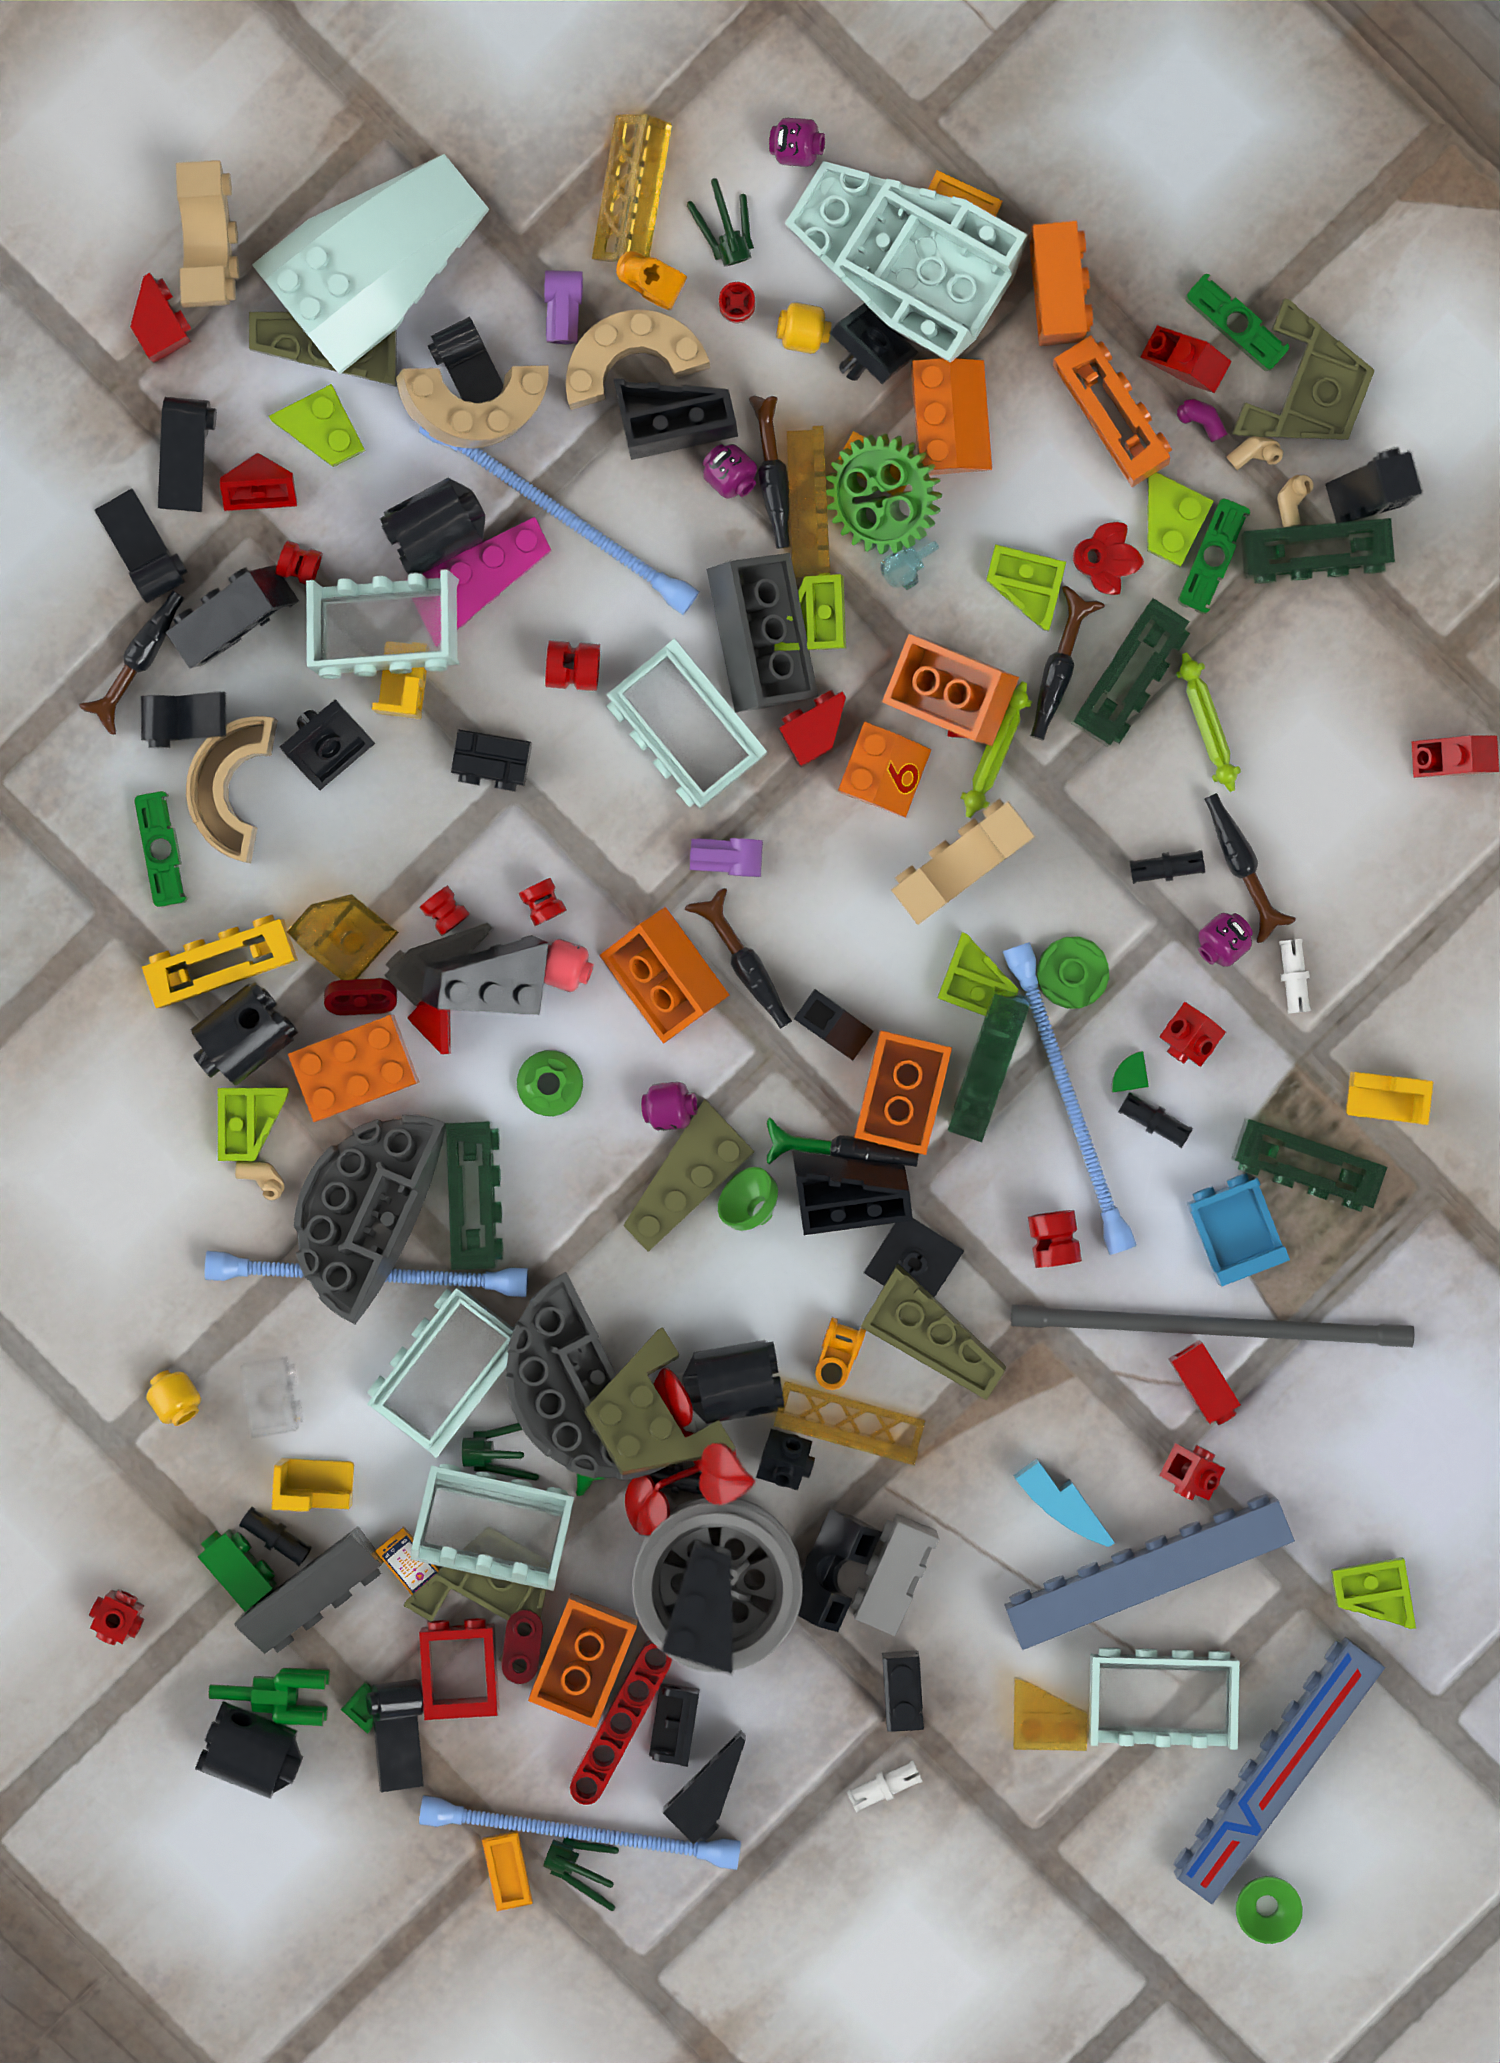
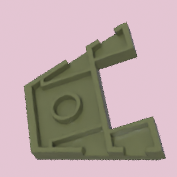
(1323, 391)
(636, 1421)
(492, 1593)

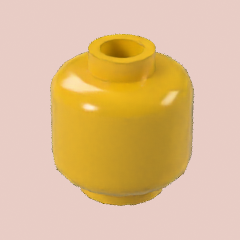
(803, 328)
(173, 1397)

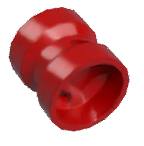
(737, 296)
(294, 559)
(443, 909)
(546, 909)

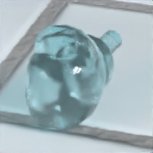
(902, 567)

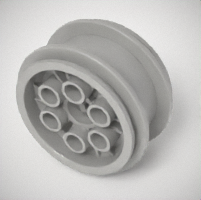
(758, 1631)

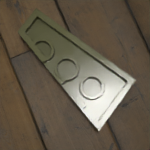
(284, 338)
(693, 1169)
(927, 1331)

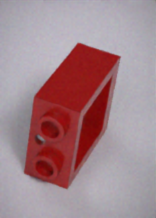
(459, 1707)

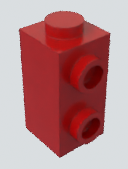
(1205, 1383)

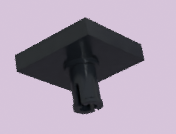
(871, 345)
(326, 743)
(919, 1252)

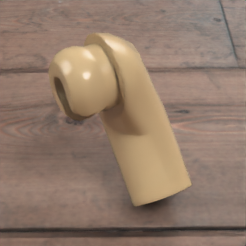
(1256, 448)
(1291, 496)
(264, 1175)

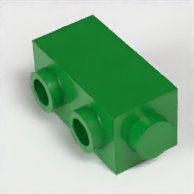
(236, 1568)

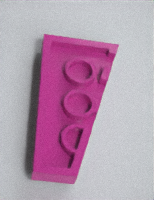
(493, 566)

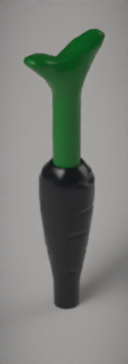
(840, 1146)

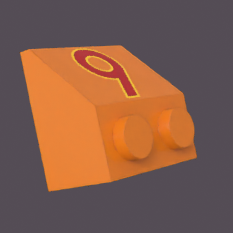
(884, 769)

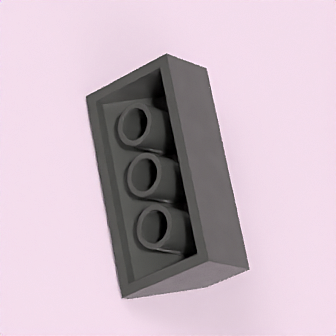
(751, 615)
(310, 1591)

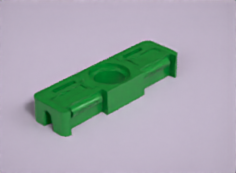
(1216, 306)
(1221, 532)
(154, 825)

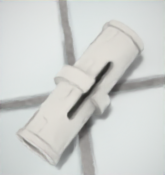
(1295, 976)
(884, 1786)

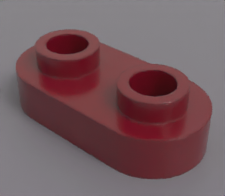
(360, 997)
(522, 1647)

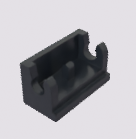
(674, 1724)

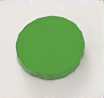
(1072, 972)

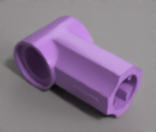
(563, 296)
(735, 856)

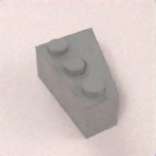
(894, 1574)

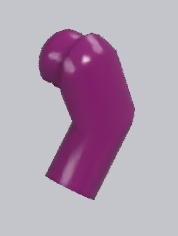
(1204, 414)

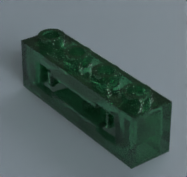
(1378, 544)
(1165, 623)
(988, 1064)
(1365, 1185)
(490, 1211)

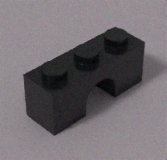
(839, 1540)

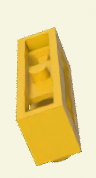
(162, 981)

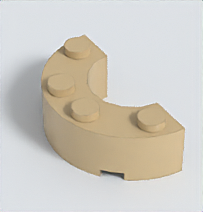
(207, 235)
(625, 335)
(469, 423)
(210, 778)
(962, 862)

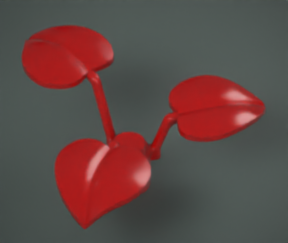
(721, 1478)

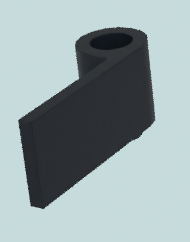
(467, 362)
(182, 452)
(141, 546)
(182, 717)
(396, 1732)

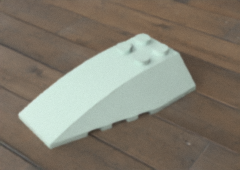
(910, 254)
(371, 257)

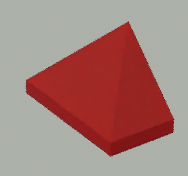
(257, 485)
(433, 1025)

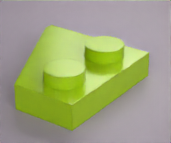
(321, 426)
(1173, 518)
(1027, 582)
(822, 613)
(972, 978)
(246, 1120)
(1376, 1590)

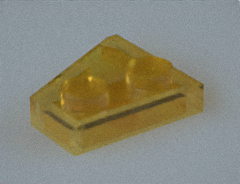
(1046, 1721)

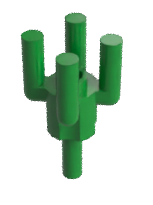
(280, 1695)

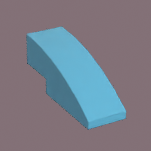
(1062, 1503)

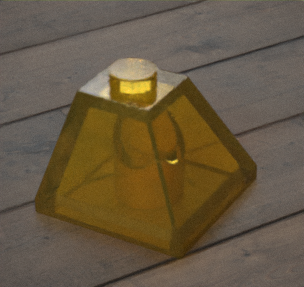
(342, 935)

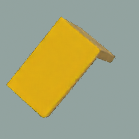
(401, 694)
(1389, 1098)
(312, 1484)

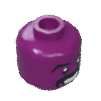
(796, 142)
(729, 471)
(1225, 939)
(668, 1106)

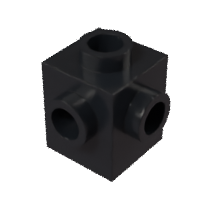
(785, 1459)

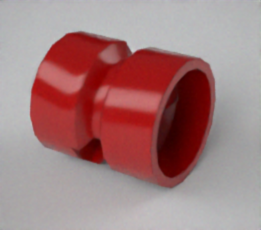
(586, 665)
(1054, 1238)

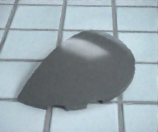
(363, 1208)
(555, 1375)

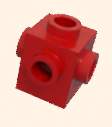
(1191, 1035)
(1192, 1472)
(123, 1605)

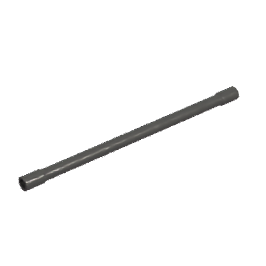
(1381, 1334)

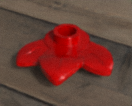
(1113, 557)

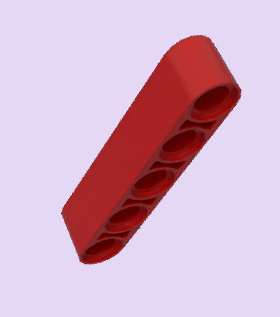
(611, 1736)

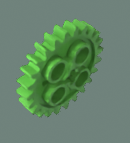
(874, 462)

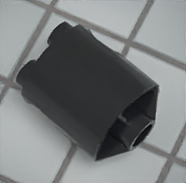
(435, 525)
(231, 1041)
(734, 1382)
(250, 1751)

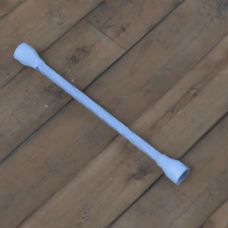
(675, 592)
(1116, 1231)
(509, 1281)
(719, 1852)

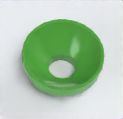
(570, 1083)
(743, 1195)
(1276, 1926)

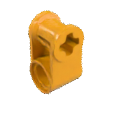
(651, 278)
(839, 1351)

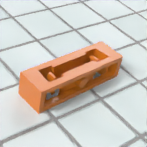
(1080, 361)

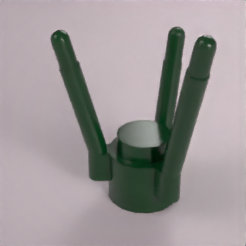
(732, 247)
(479, 1452)
(562, 1862)

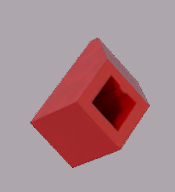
(155, 322)
(1186, 358)
(814, 731)
(1455, 756)

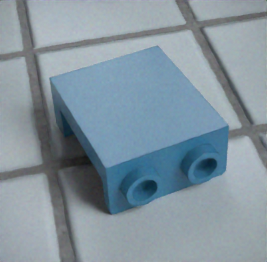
(1237, 1229)

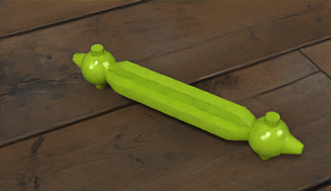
(1208, 722)
(994, 755)

